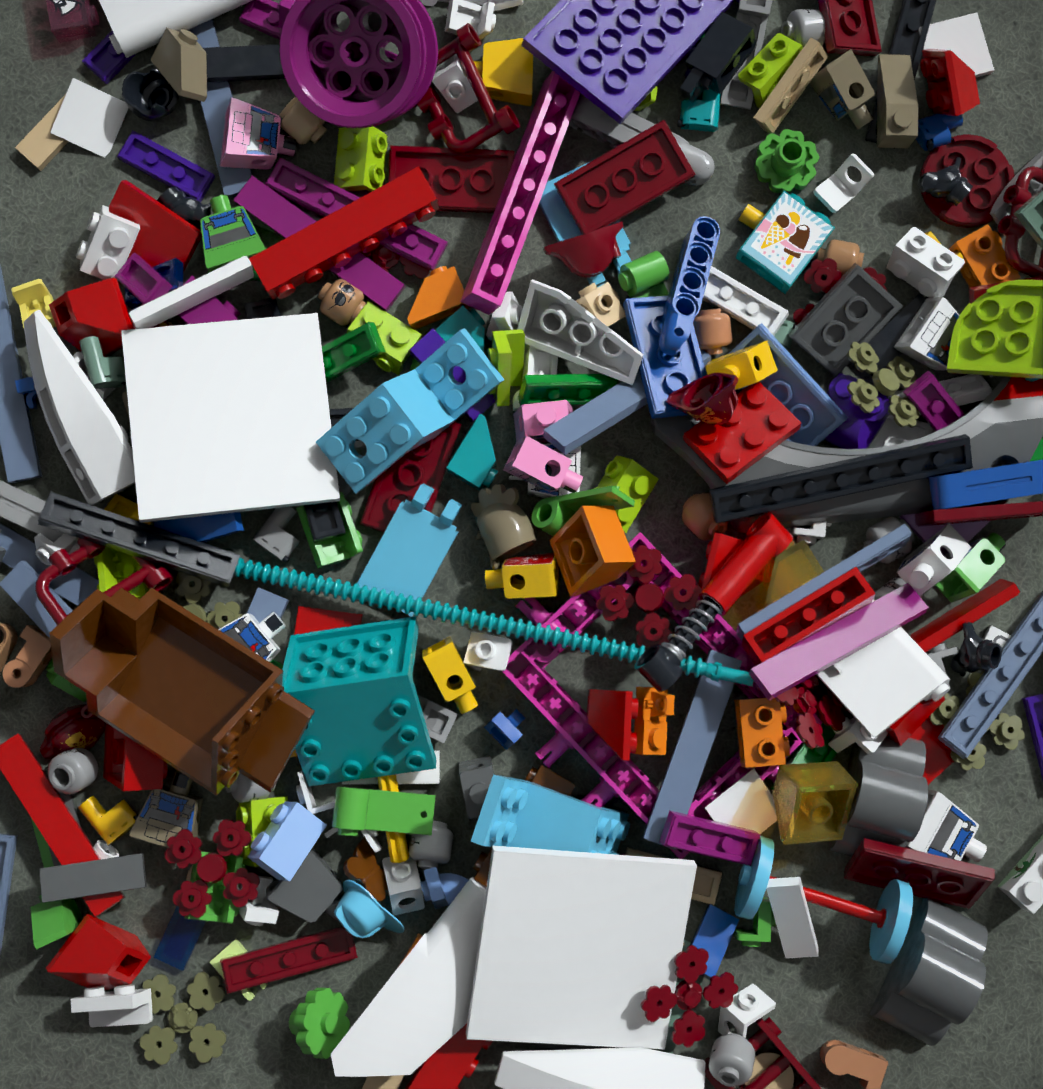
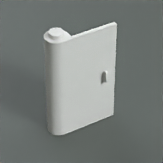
(143, 22)
(885, 680)

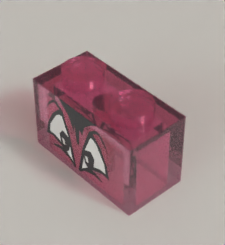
(72, 19)

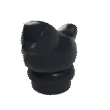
(946, 183)
(185, 207)
(975, 653)

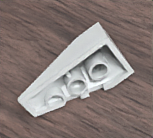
(569, 331)

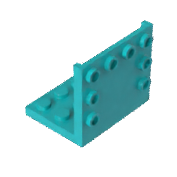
(362, 701)

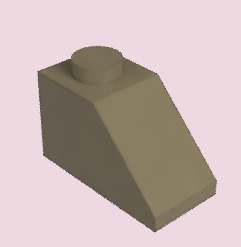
(182, 63)

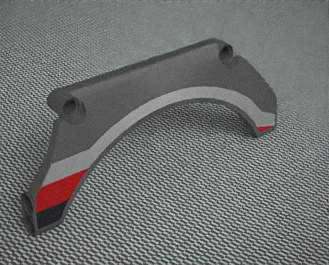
(1000, 430)

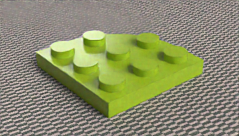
(1001, 332)

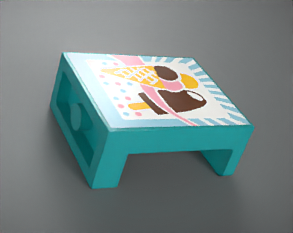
(785, 241)

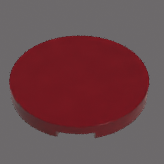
(985, 170)

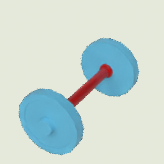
(888, 921)

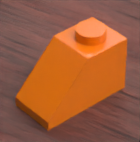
(437, 298)

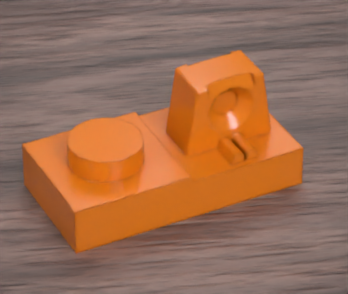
(651, 720)

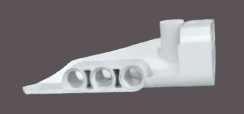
(422, 999)

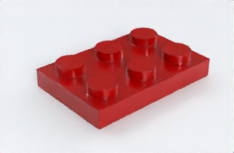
(751, 433)

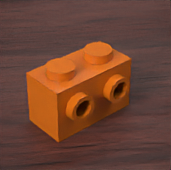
(984, 258)
(761, 732)

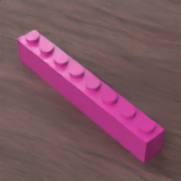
(521, 195)

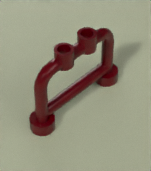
(441, 126)
(1012, 228)
(64, 563)

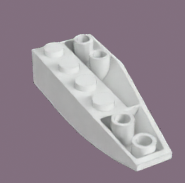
(77, 416)
(599, 1069)

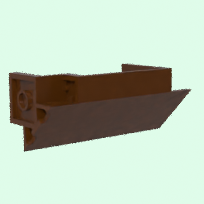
(180, 688)

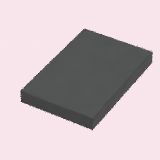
(847, 314)

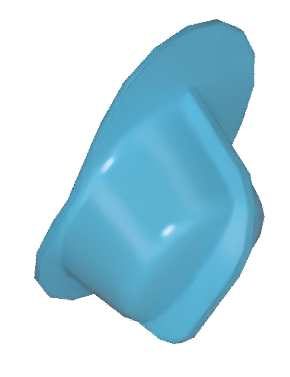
(362, 913)

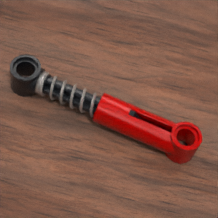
(764, 541)

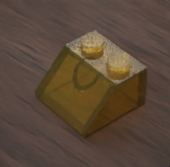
(787, 572)
(813, 801)

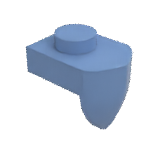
(441, 887)

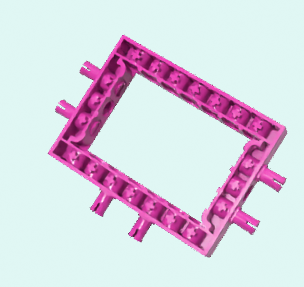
(572, 731)

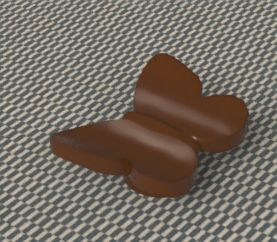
(365, 871)

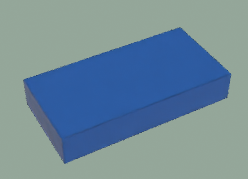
(714, 936)

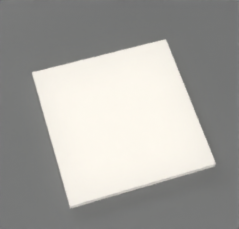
(228, 416)
(576, 946)

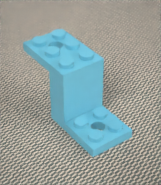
(409, 410)
(540, 818)

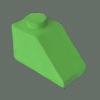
(53, 920)

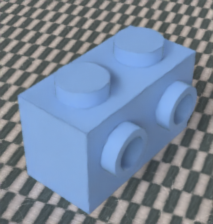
(286, 840)

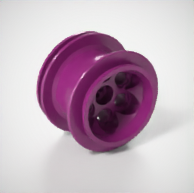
(316, 78)

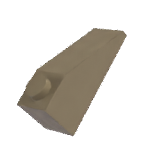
(896, 102)

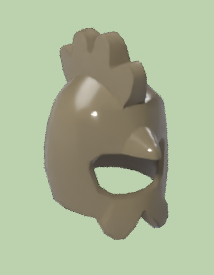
(502, 523)

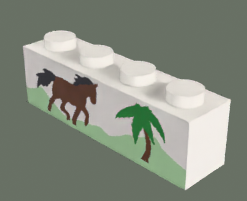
(1025, 880)

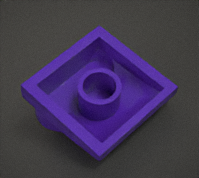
(860, 427)

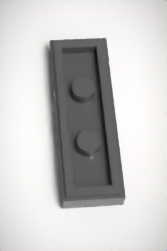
(92, 878)

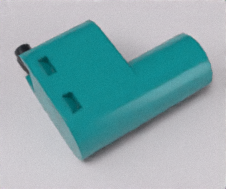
(702, 114)

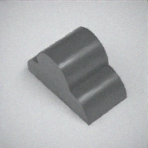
(888, 795)
(934, 974)

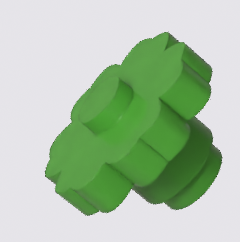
(786, 161)
(320, 1022)

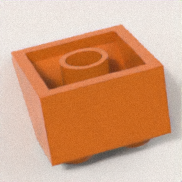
(591, 549)

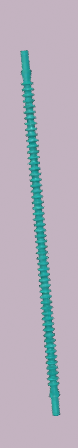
(711, 670)

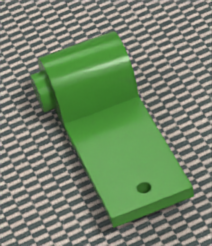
(645, 276)
(553, 512)
(382, 811)

